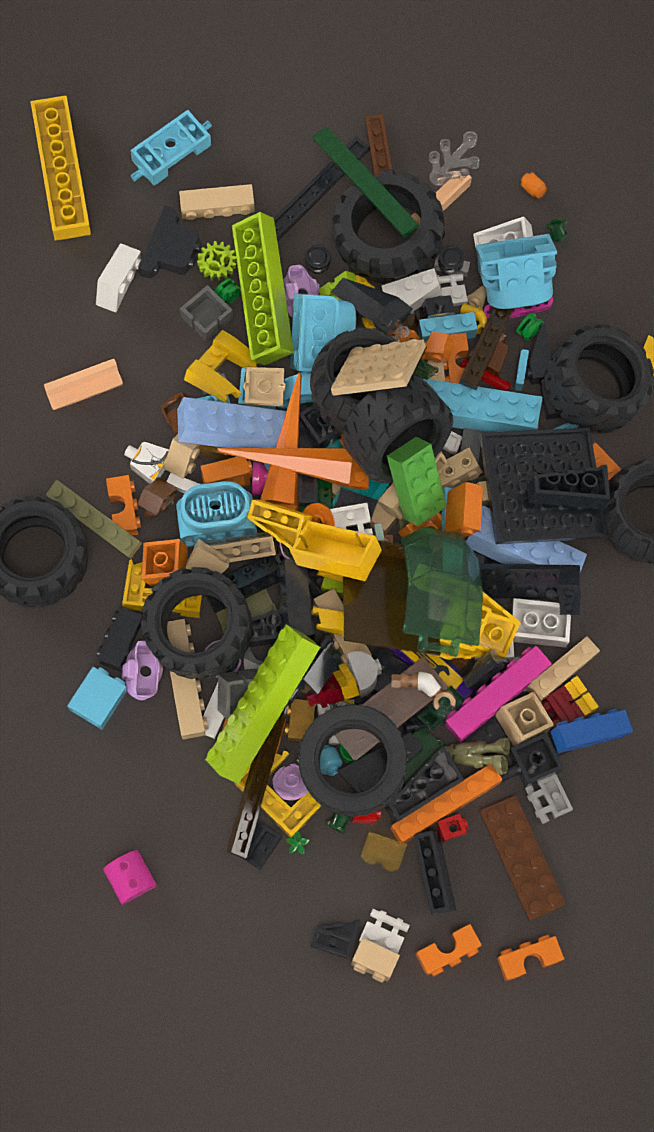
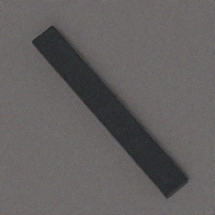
(314, 191)

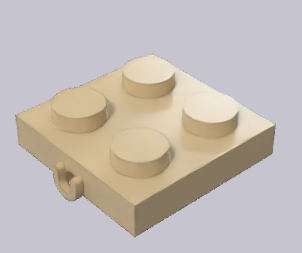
(264, 386)

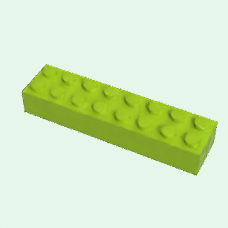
(262, 289)
(262, 704)

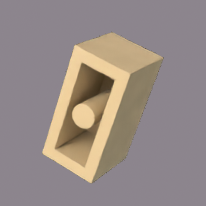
(181, 457)

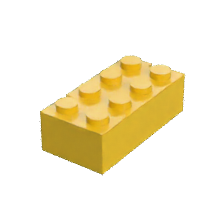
(336, 550)

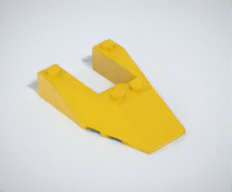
(496, 632)

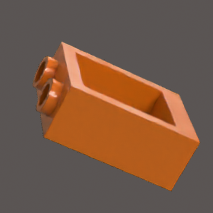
(233, 470)

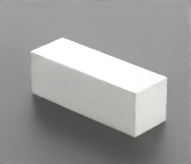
(182, 484)

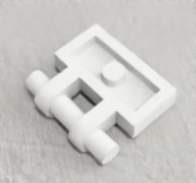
(456, 291)
(352, 516)
(381, 936)

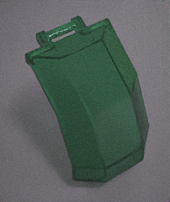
(442, 590)

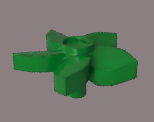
(297, 843)

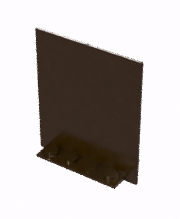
(377, 606)

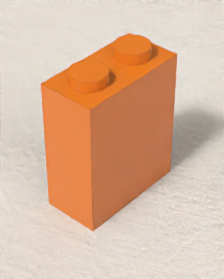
(464, 509)

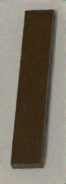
(485, 347)

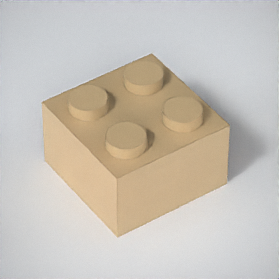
(524, 719)
(374, 960)

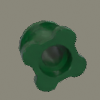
(557, 229)
(338, 822)

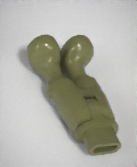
(471, 754)

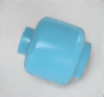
(330, 761)

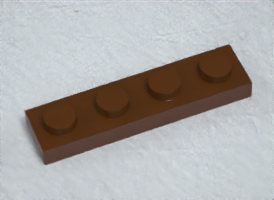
(378, 143)

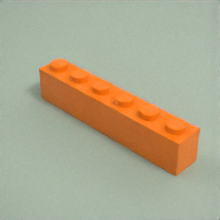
(446, 804)

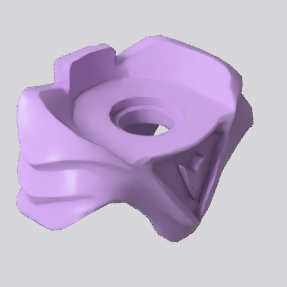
(295, 280)
(138, 685)

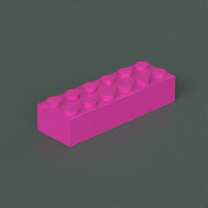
(499, 693)

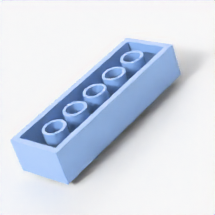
(228, 424)
(522, 553)

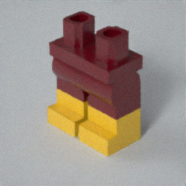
(338, 687)
(560, 702)

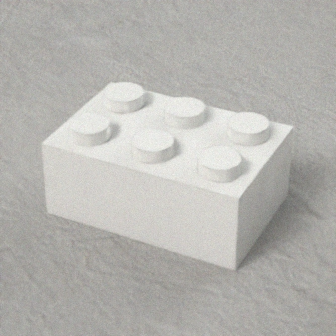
(540, 623)

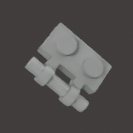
(554, 795)

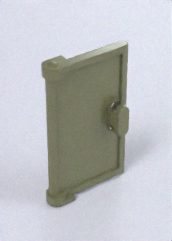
(258, 605)

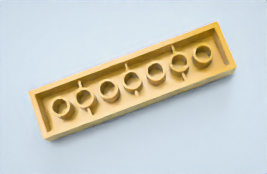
(60, 168)

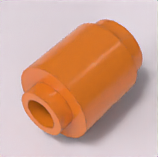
(533, 185)

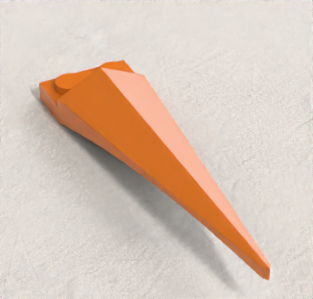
(322, 463)
(281, 483)

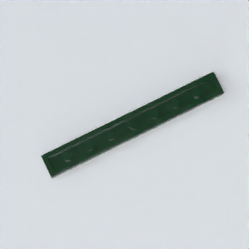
(365, 181)

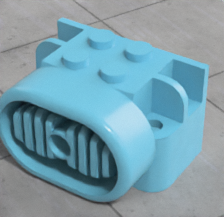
(517, 271)
(315, 323)
(201, 522)

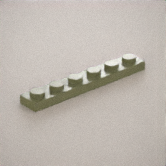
(94, 519)

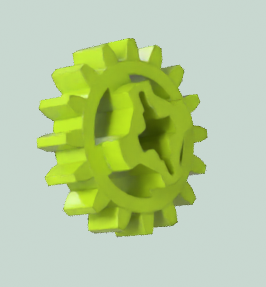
(213, 267)

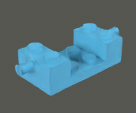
(155, 157)

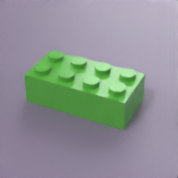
(416, 481)

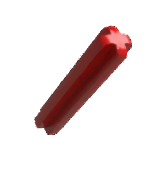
(491, 378)

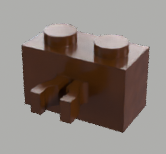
(157, 497)

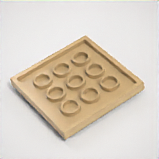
(378, 367)

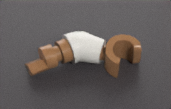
(424, 682)

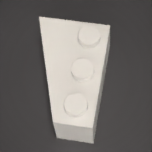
(117, 277)
(415, 288)

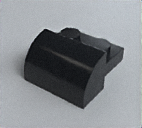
(484, 670)

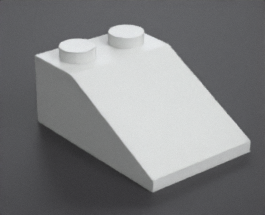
(507, 231)

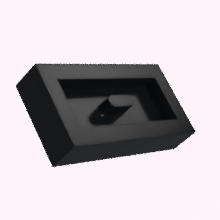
(307, 490)

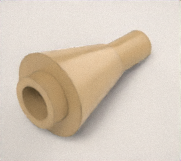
(478, 297)

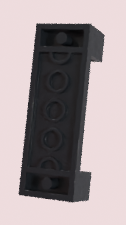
(534, 582)

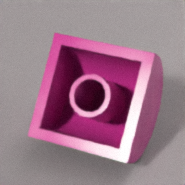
(129, 876)

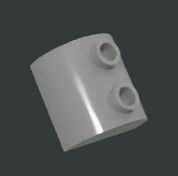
(364, 671)

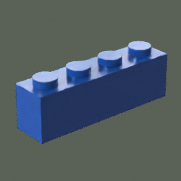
(591, 731)

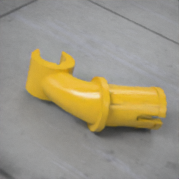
(479, 315)

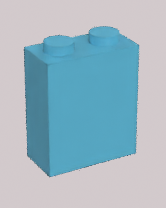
(98, 697)

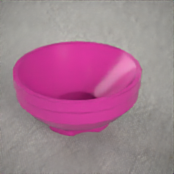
(259, 478)

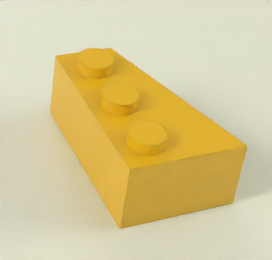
(278, 521)

